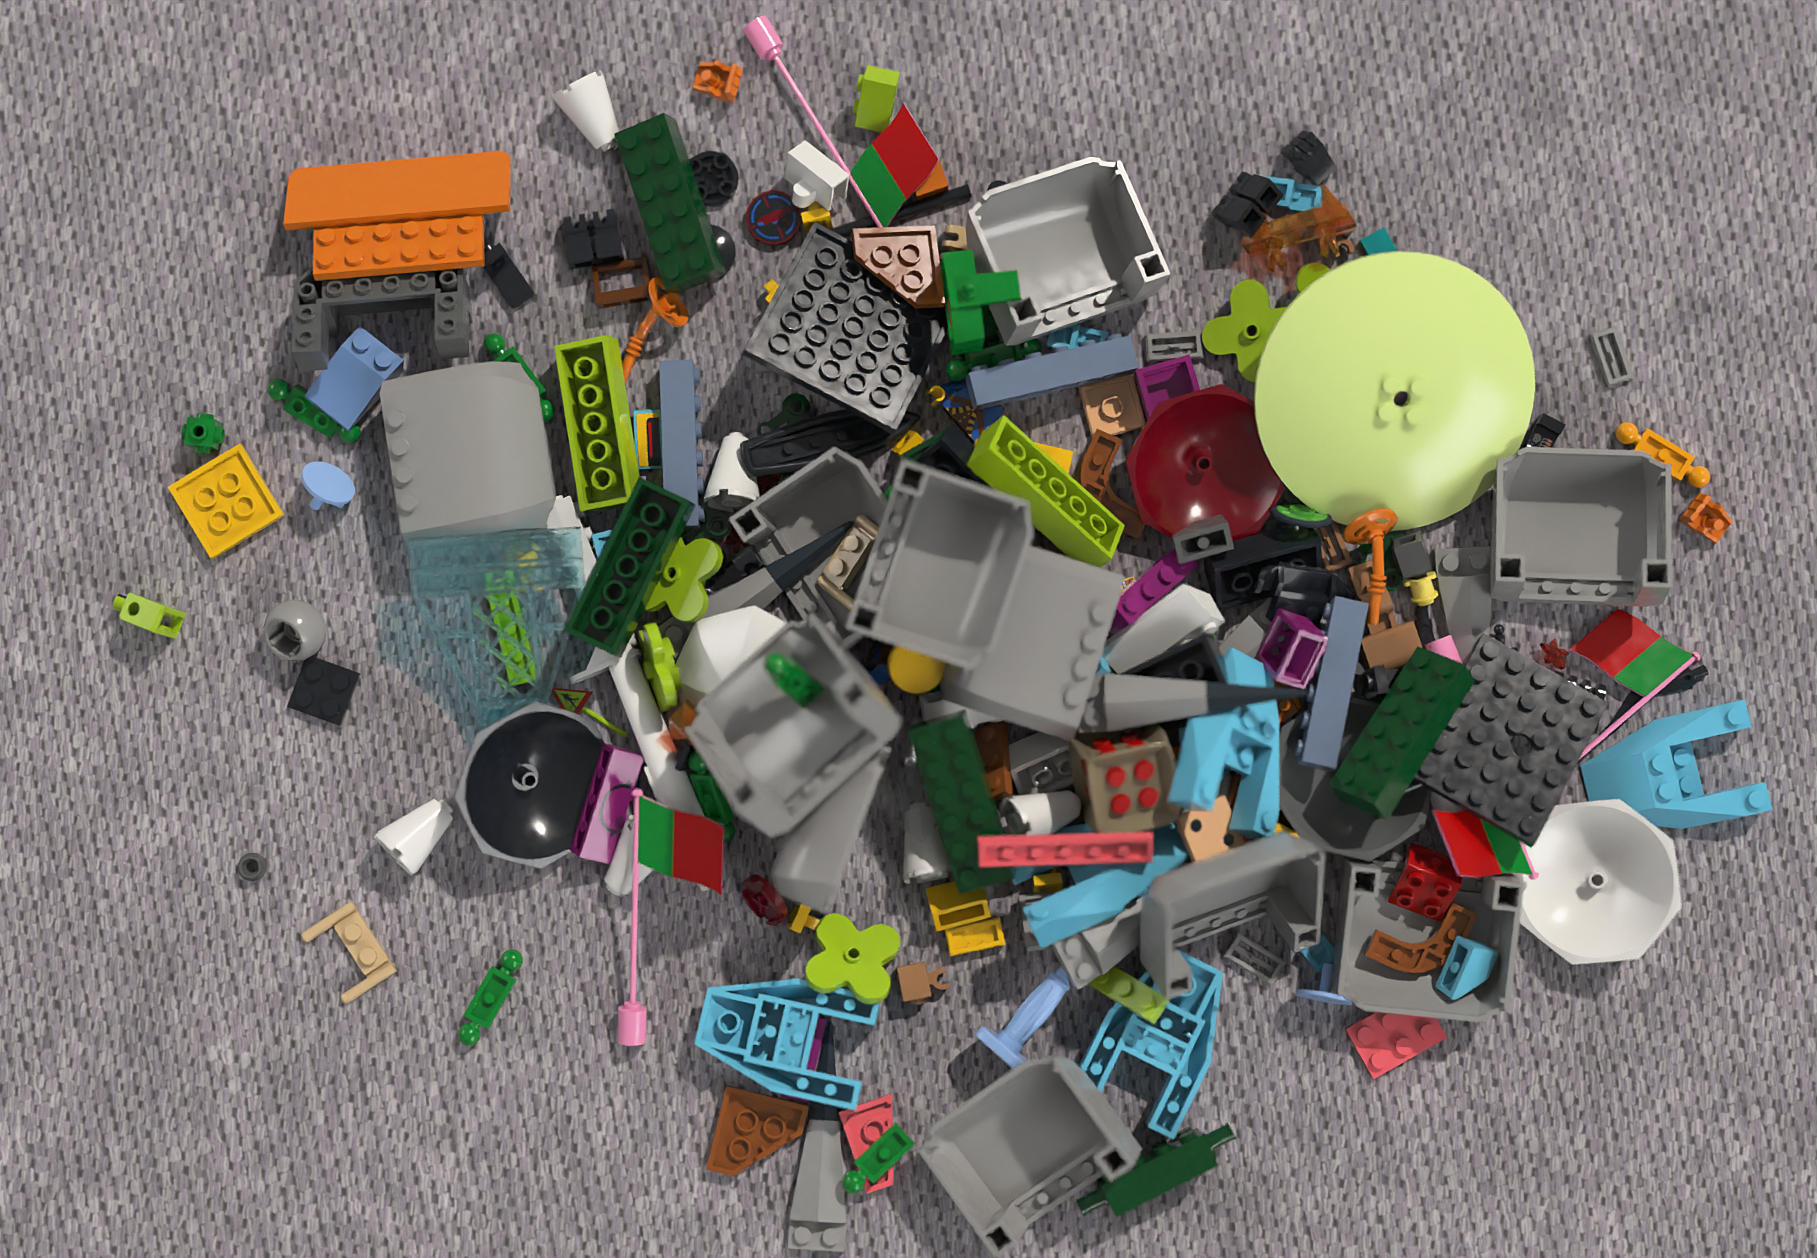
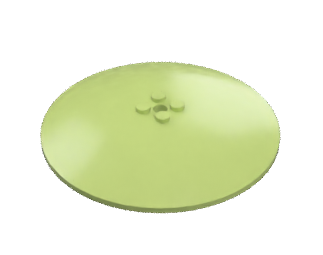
(1360, 340)

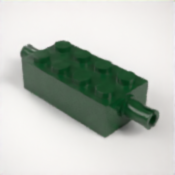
(1158, 1171)

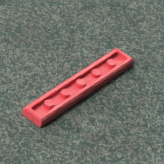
(1065, 849)

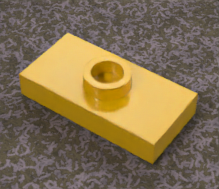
(975, 936)

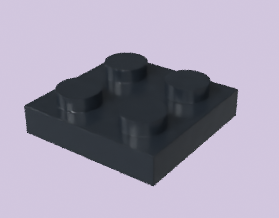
(323, 690)

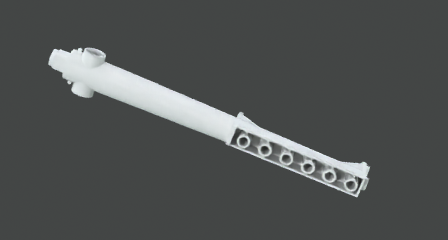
(669, 785)

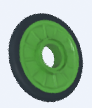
(1300, 515)

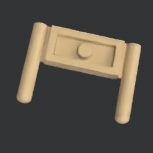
(848, 560)
(360, 943)

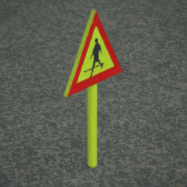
(575, 702)

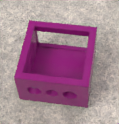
(1164, 382)
(1297, 652)

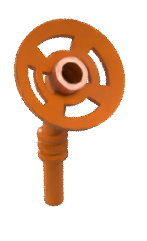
(663, 306)
(1373, 533)

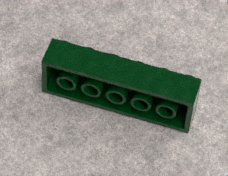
(670, 203)
(630, 567)
(1402, 733)
(959, 796)

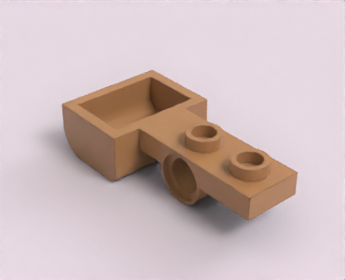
(1387, 642)

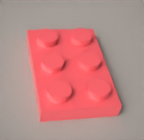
(1391, 1039)

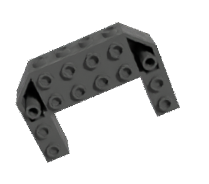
(322, 302)

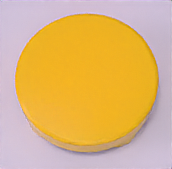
(914, 670)

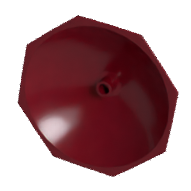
(1203, 461)

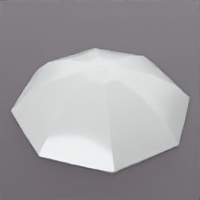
(719, 647)
(1601, 883)

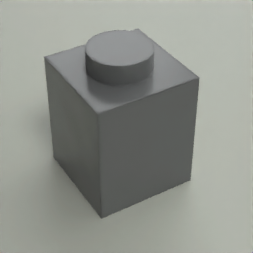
(1412, 555)

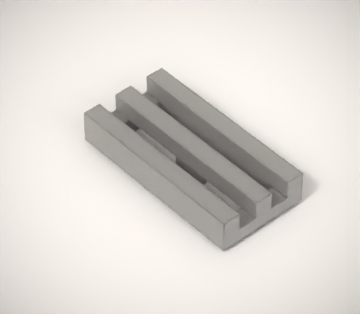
(1173, 335)
(1601, 359)
(1275, 971)

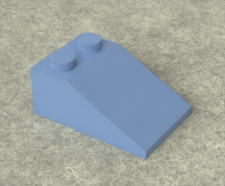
(354, 378)

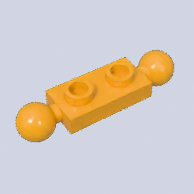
(1664, 452)

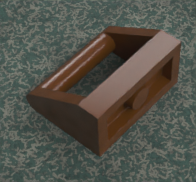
(621, 296)

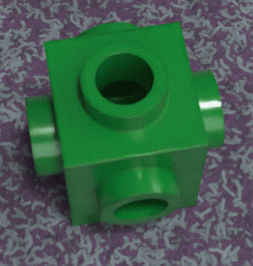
(210, 440)

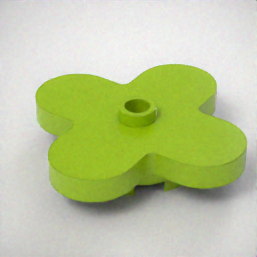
(1231, 333)
(685, 579)
(659, 666)
(852, 958)

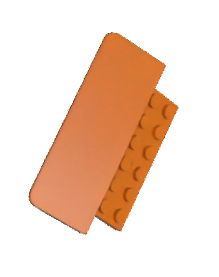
(398, 213)

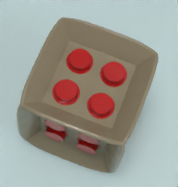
(1124, 779)

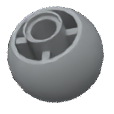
(294, 630)

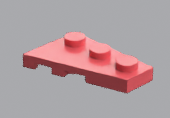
(865, 1127)

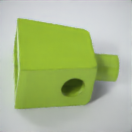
(148, 614)

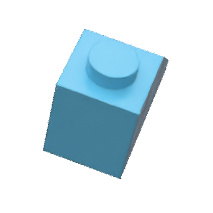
(1466, 967)

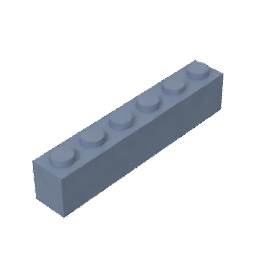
(1051, 372)
(681, 434)
(1332, 685)

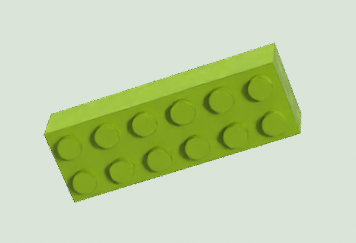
(597, 422)
(1056, 500)

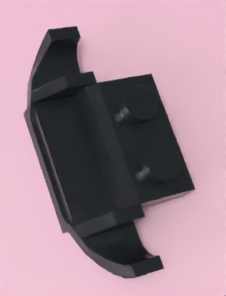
(1301, 589)

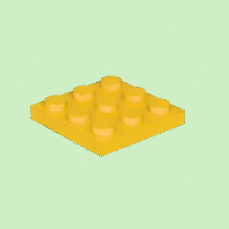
(226, 501)

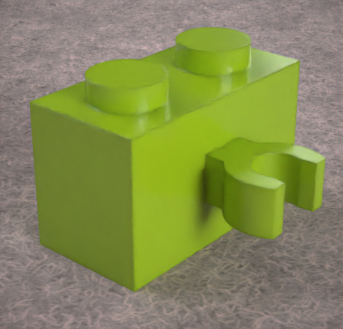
(876, 99)

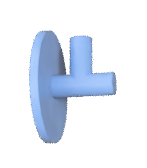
(327, 484)
(1326, 985)

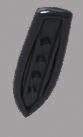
(804, 441)

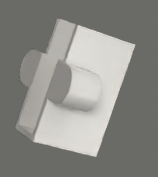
(814, 177)

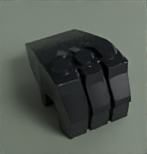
(1309, 157)

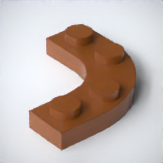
(1095, 479)
(1426, 954)

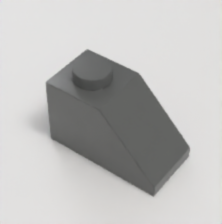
(1202, 539)

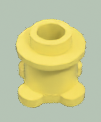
(1422, 589)

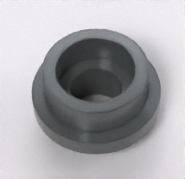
(243, 866)

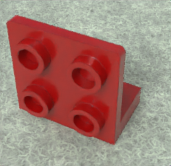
(1426, 883)

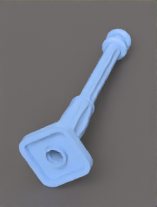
(1027, 1019)

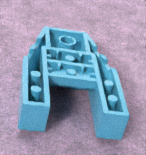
(1240, 740)
(1659, 774)
(1099, 888)
(770, 1034)
(1176, 1043)

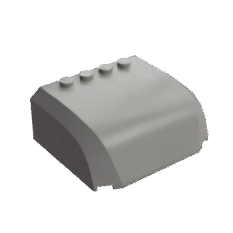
(1074, 243)
(467, 451)
(802, 510)
(1581, 527)
(943, 566)
(1045, 647)
(785, 757)
(820, 844)
(1261, 878)
(1380, 988)
(1027, 1147)

